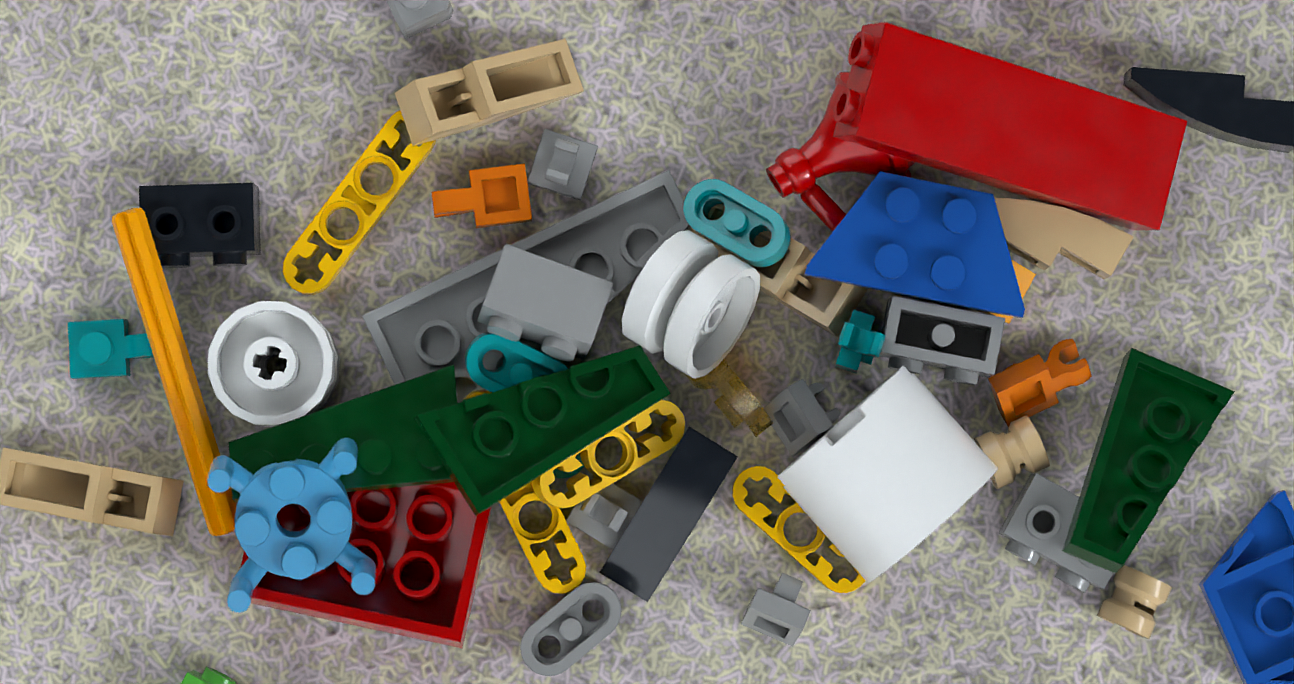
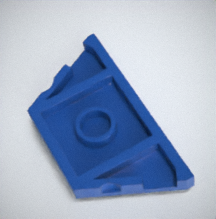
(924, 245)
(1254, 595)

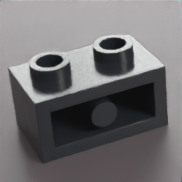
(203, 222)

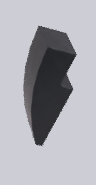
(1216, 106)
(668, 514)

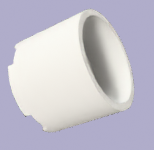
(887, 474)

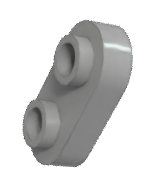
(571, 629)

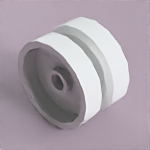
(690, 303)
(241, 356)

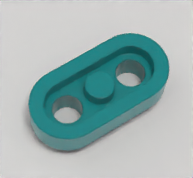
(739, 224)
(519, 363)

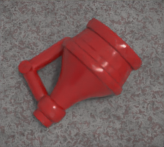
(823, 155)

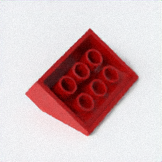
(424, 558)

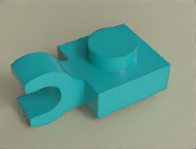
(858, 342)
(104, 348)

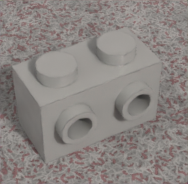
(544, 304)
(941, 338)
(1040, 527)

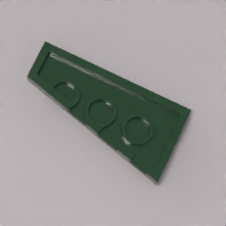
(381, 424)
(523, 431)
(1141, 451)

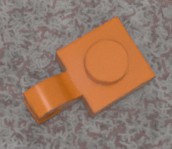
(494, 196)
(1033, 384)

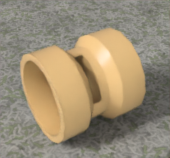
(1014, 451)
(1134, 601)

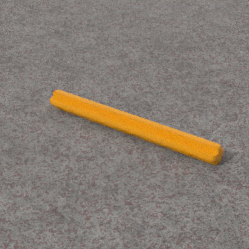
(173, 364)

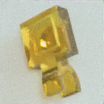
(736, 399)

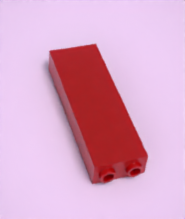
(1008, 126)

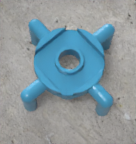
(285, 551)

